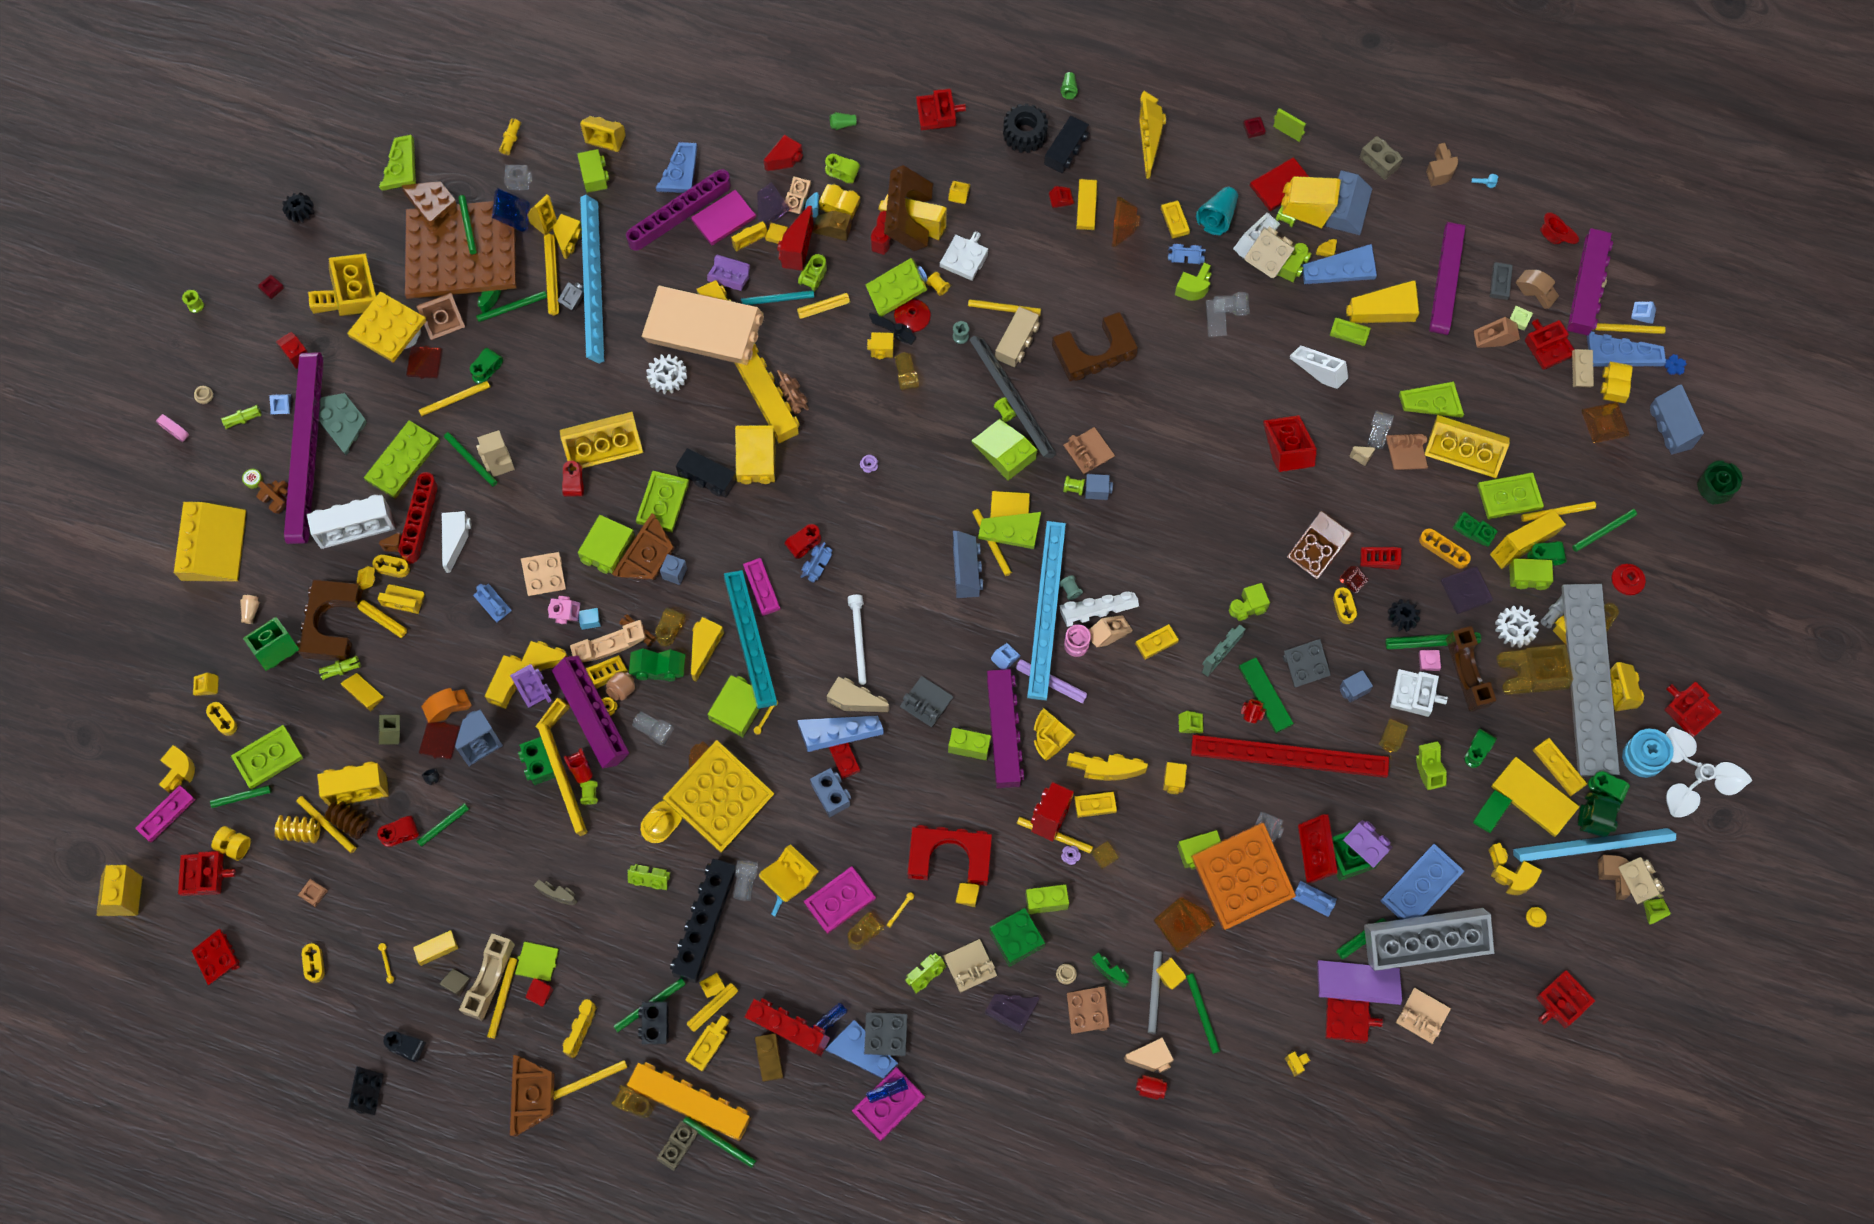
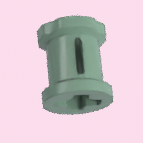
(960, 332)
(1071, 587)

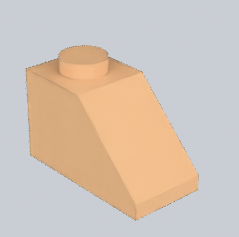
(1109, 630)
(1151, 1057)

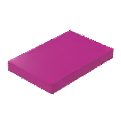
(723, 217)
(839, 900)
(887, 1113)

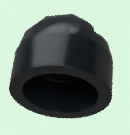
(431, 776)

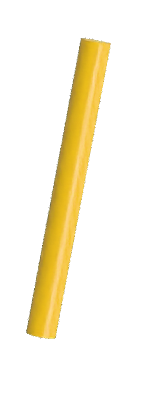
(1000, 307)
(1630, 328)
(454, 398)
(1560, 511)
(994, 547)
(326, 824)
(1059, 837)
(502, 998)
(590, 1079)

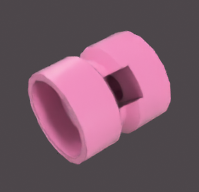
(1077, 640)

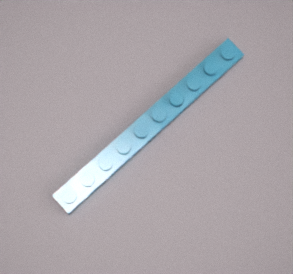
(592, 279)
(1046, 611)

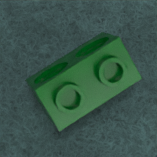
(533, 762)

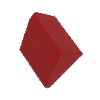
(1060, 197)
(539, 992)

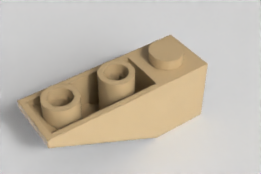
(852, 698)

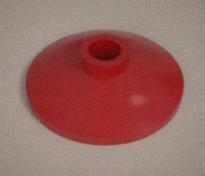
(916, 321)

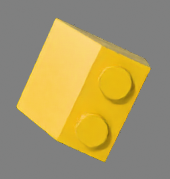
(603, 133)
(1625, 687)

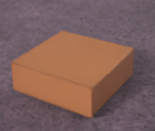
(312, 893)

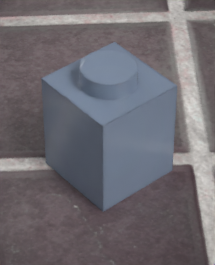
(1098, 487)
(673, 569)
(1355, 686)

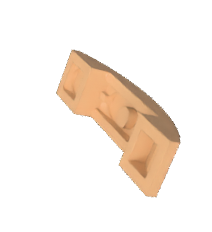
(609, 644)

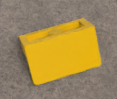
(401, 598)

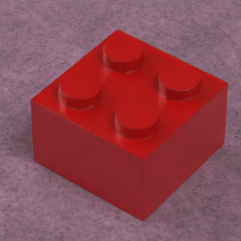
(1051, 811)

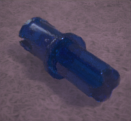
(831, 1017)
(887, 1090)

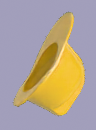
(659, 823)

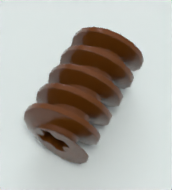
(347, 821)

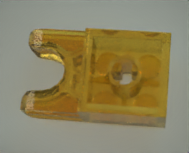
(1533, 672)

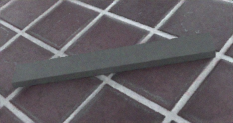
(1013, 397)

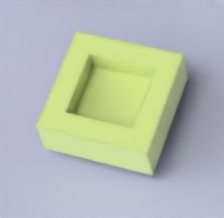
(1521, 317)

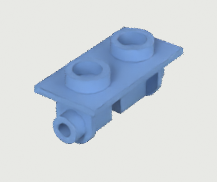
(1193, 254)
(819, 555)
(491, 602)
(1314, 899)

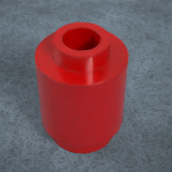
(1151, 1087)

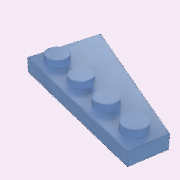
(837, 731)

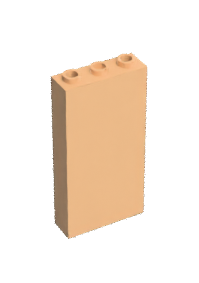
(703, 325)

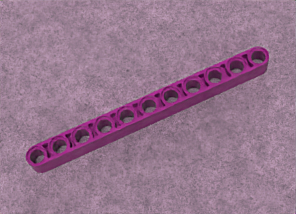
(303, 448)

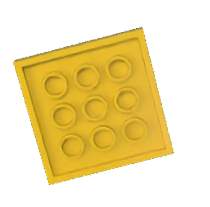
(718, 796)

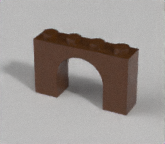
(898, 223)
(1078, 364)
(322, 597)
(1461, 647)

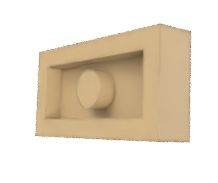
(1582, 368)

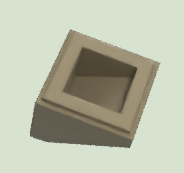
(455, 982)

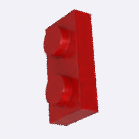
(844, 760)

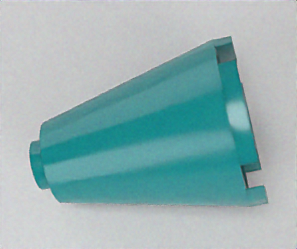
(1218, 211)

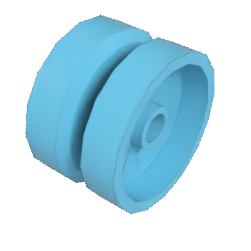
(1648, 753)

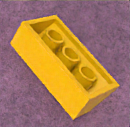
(601, 440)
(1467, 446)

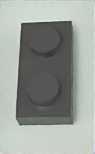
(1501, 281)

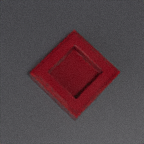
(1254, 127)
(270, 286)

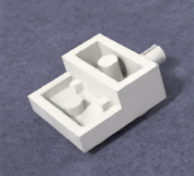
(964, 256)
(1416, 692)

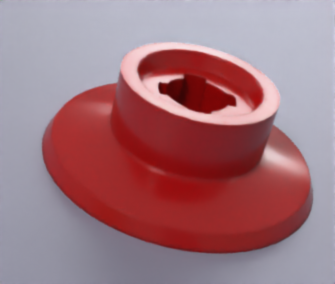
(1624, 584)

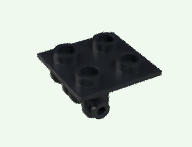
(365, 1091)

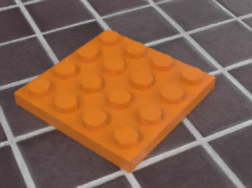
(1243, 876)

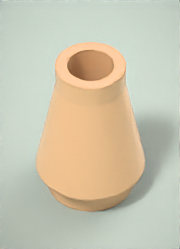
(249, 607)

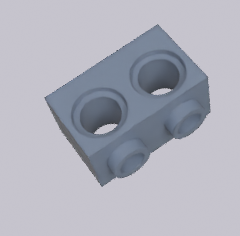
(826, 794)

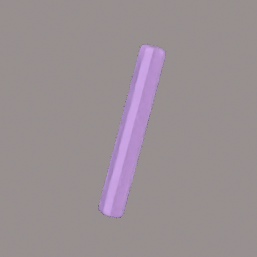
(1056, 683)

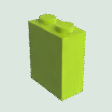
(606, 544)
(734, 706)

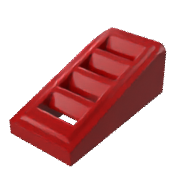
(1388, 551)

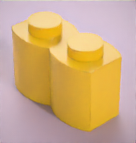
(839, 200)
(1617, 382)

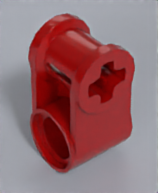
(572, 483)
(802, 541)
(579, 766)
(400, 831)

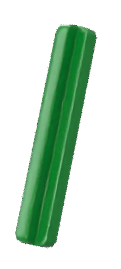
(1354, 944)

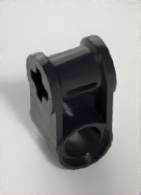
(407, 1046)

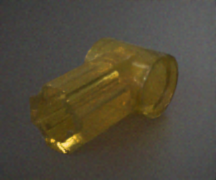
(907, 376)

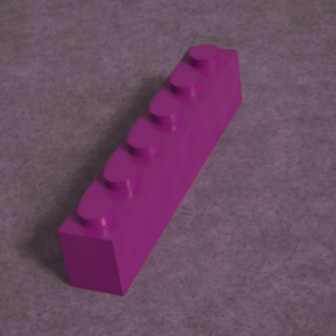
(1589, 282)
(590, 711)
(1004, 728)

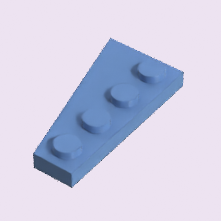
(1346, 266)
(1624, 351)

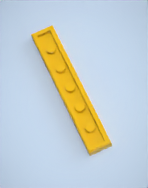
(562, 779)

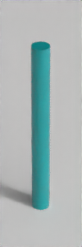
(777, 298)

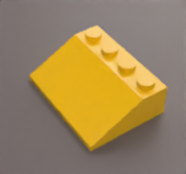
(209, 542)

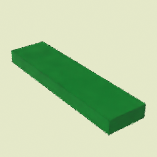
(1265, 693)

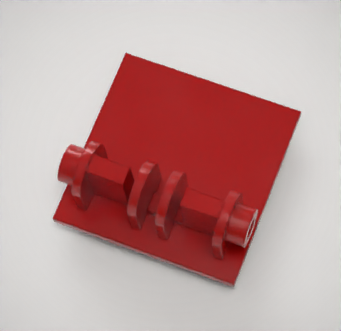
(215, 956)

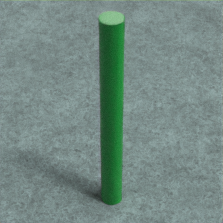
(467, 224)
(511, 306)
(471, 460)
(1604, 530)
(660, 997)
(1203, 1013)
(720, 1142)

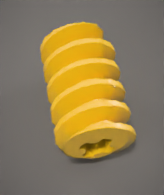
(297, 830)

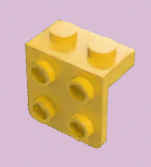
(789, 874)

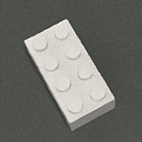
(350, 521)

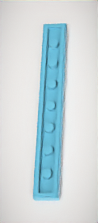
(1594, 844)

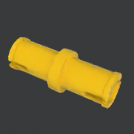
(510, 136)

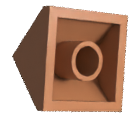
(441, 316)

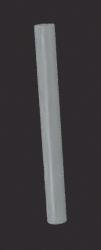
(1154, 993)

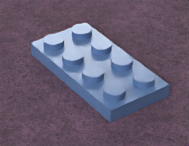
(1422, 884)

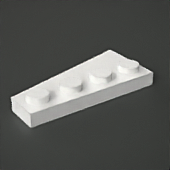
(1099, 607)

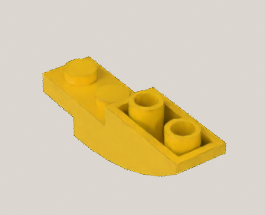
(1115, 769)

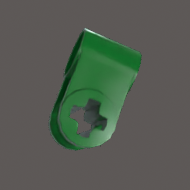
(485, 365)
(1548, 551)
(1480, 747)
(1609, 786)

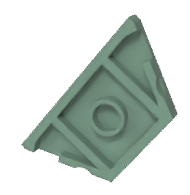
(341, 420)

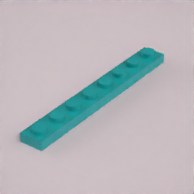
(750, 639)

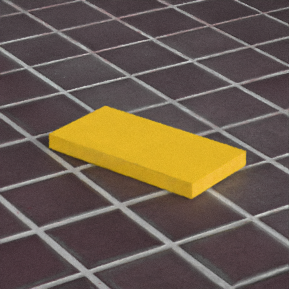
(1535, 796)

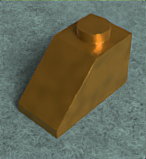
(833, 225)
(769, 1057)

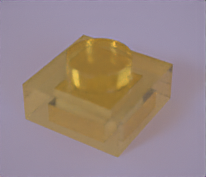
(1104, 855)

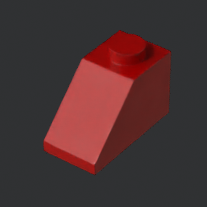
(784, 154)
(292, 348)

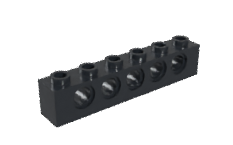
(692, 970)

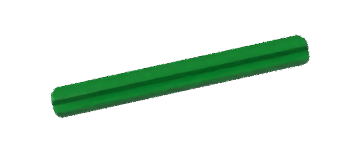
(1421, 641)

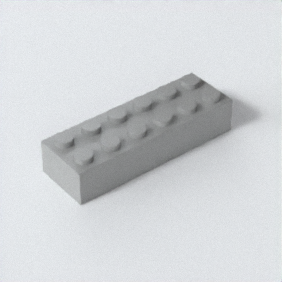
(1429, 939)

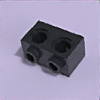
(661, 1022)

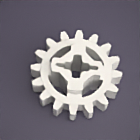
(675, 370)
(1520, 620)

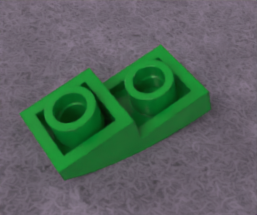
(488, 300)
(1474, 530)
(1492, 811)
(1115, 974)

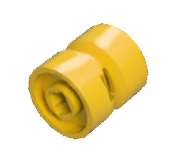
(231, 843)

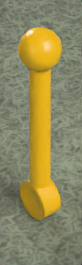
(757, 730)
(910, 896)
(382, 947)

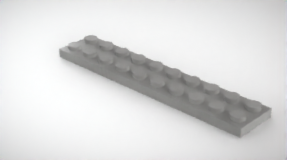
(1591, 679)

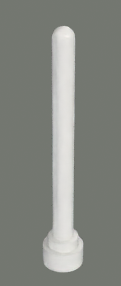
(855, 603)

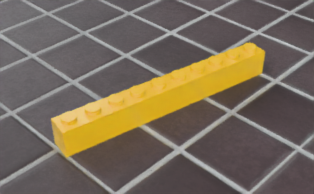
(761, 382)

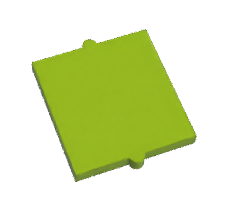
(1289, 124)
(537, 961)

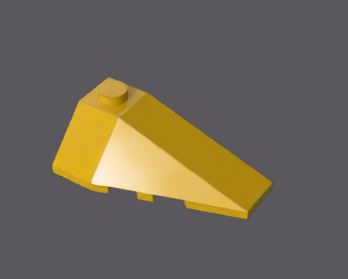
(1151, 127)

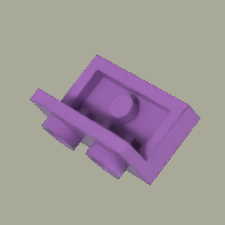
(729, 272)
(530, 685)
(1368, 843)

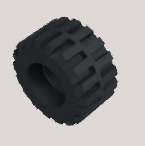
(1027, 116)

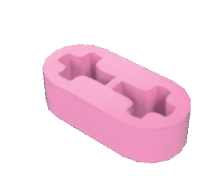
(172, 428)

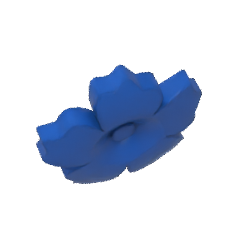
(1674, 365)

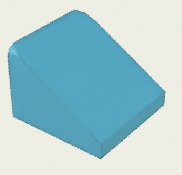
(814, 202)
(589, 618)

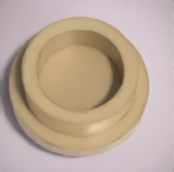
(203, 394)
(1066, 974)

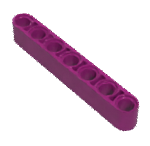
(675, 217)
(1447, 278)

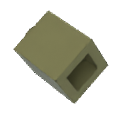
(389, 729)

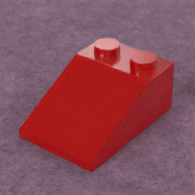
(796, 241)
(1290, 443)

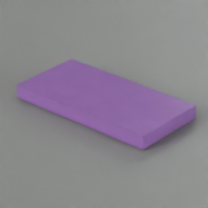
(1358, 982)

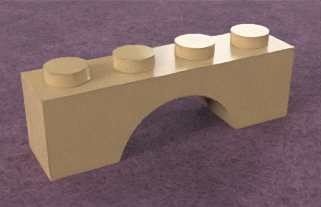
(494, 962)

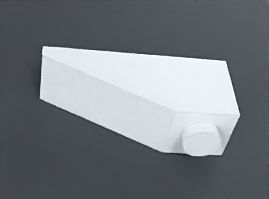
(1253, 233)
(1321, 366)
(454, 535)

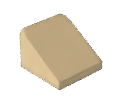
(1362, 454)

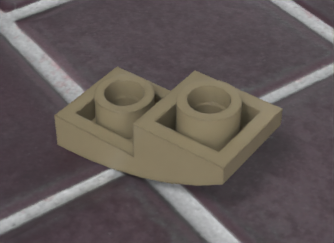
(560, 895)
(677, 1146)

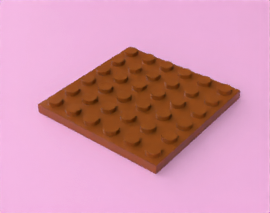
(440, 256)

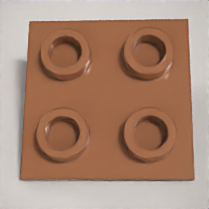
(792, 394)
(1088, 450)
(1407, 451)
(1088, 1010)

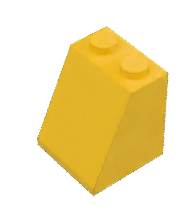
(1311, 199)
(755, 454)
(119, 891)

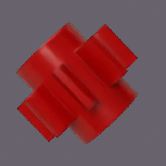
(1253, 711)

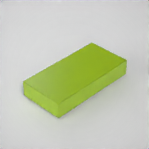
(1350, 331)

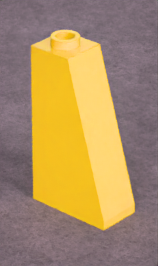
(925, 214)
(1385, 305)
(1522, 540)

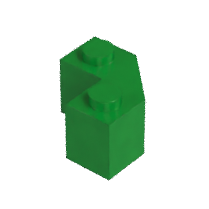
(657, 666)

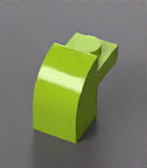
(1194, 287)
(1430, 766)

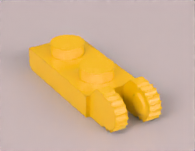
(579, 1028)

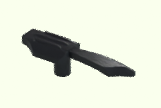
(899, 330)

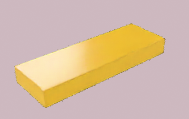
(1086, 204)
(1559, 767)

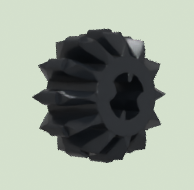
(298, 207)
(1400, 620)

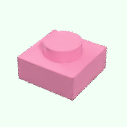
(1429, 660)

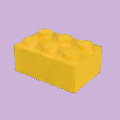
(351, 283)
(353, 784)

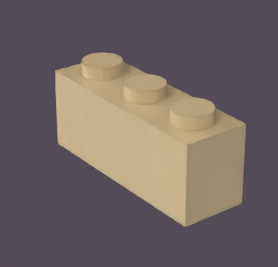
(1017, 337)

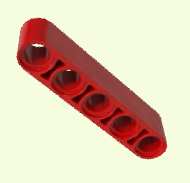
(418, 509)

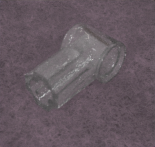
(1237, 303)
(1380, 425)
(657, 730)
(746, 874)

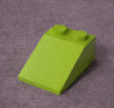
(1005, 448)

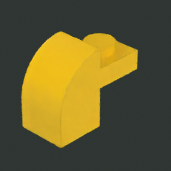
(181, 768)
(1520, 881)

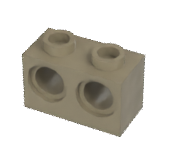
(1379, 159)

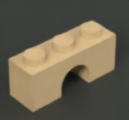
(494, 453)

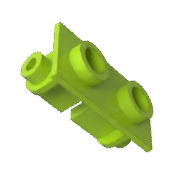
(639, 876)
(933, 967)

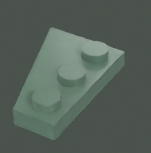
(1222, 650)

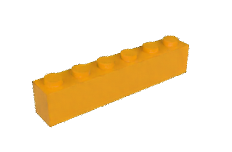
(689, 1102)

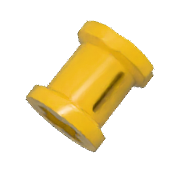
(938, 283)

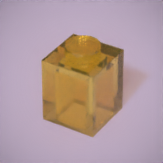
(1393, 736)

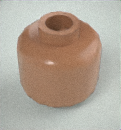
(620, 686)

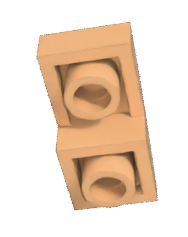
(798, 194)

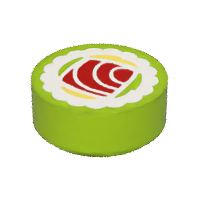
(252, 478)

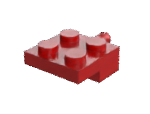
(937, 110)
(1549, 344)
(1691, 708)
(202, 874)
(1564, 1000)
(1349, 1020)

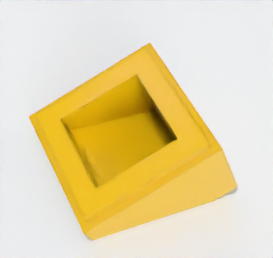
(959, 192)
(205, 684)
(967, 894)
(1170, 974)

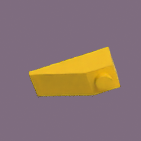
(543, 215)
(705, 640)

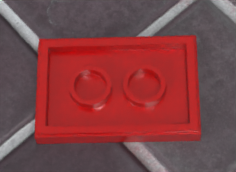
(1271, 184)
(1317, 848)

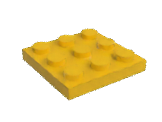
(386, 327)

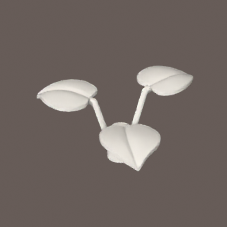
(1728, 776)

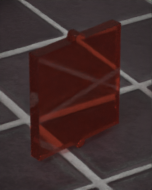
(424, 362)
(439, 740)

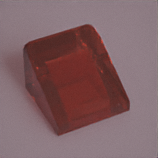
(1353, 578)

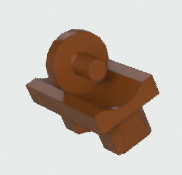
(276, 493)

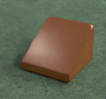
(391, 543)

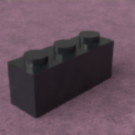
(1067, 144)
(706, 473)

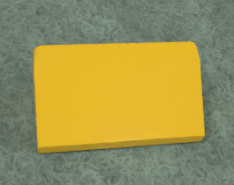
(362, 691)
(435, 948)

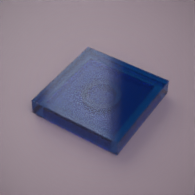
(510, 210)

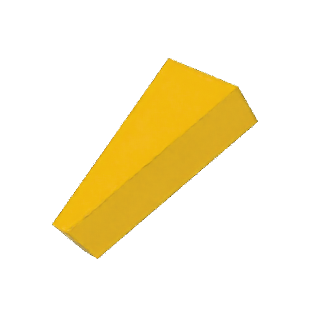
(555, 712)

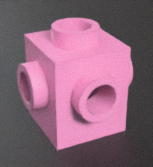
(563, 610)

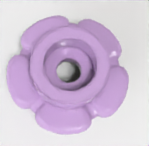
(869, 459)
(1070, 859)

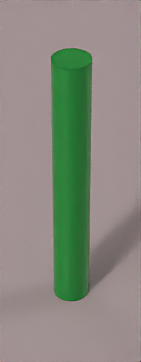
(240, 796)
(442, 825)

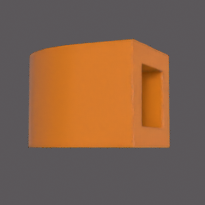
(445, 702)

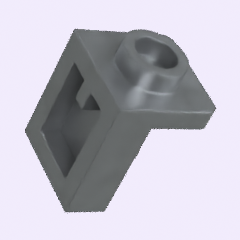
(572, 295)

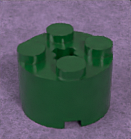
(1719, 482)
(1598, 815)

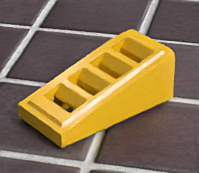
(321, 306)
(595, 669)

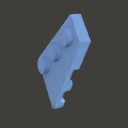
(681, 169)
(850, 1047)

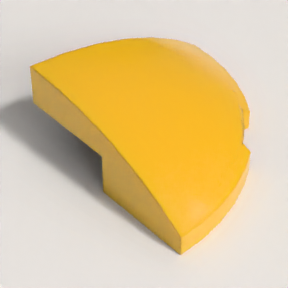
(1050, 735)

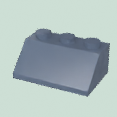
(1352, 204)
(1676, 420)
(966, 565)
(476, 738)

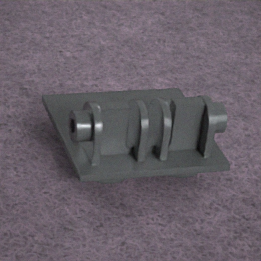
(1306, 663)
(926, 701)
(885, 1034)

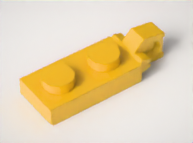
(708, 1044)

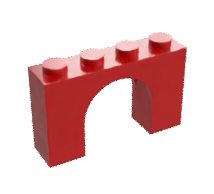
(926, 840)

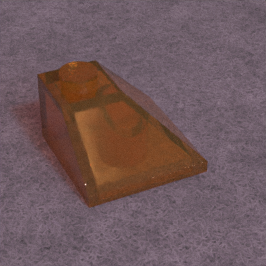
(1124, 221)
(1605, 422)
(1183, 923)

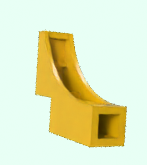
(537, 654)

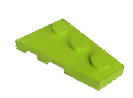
(401, 164)
(1433, 399)
(1011, 530)

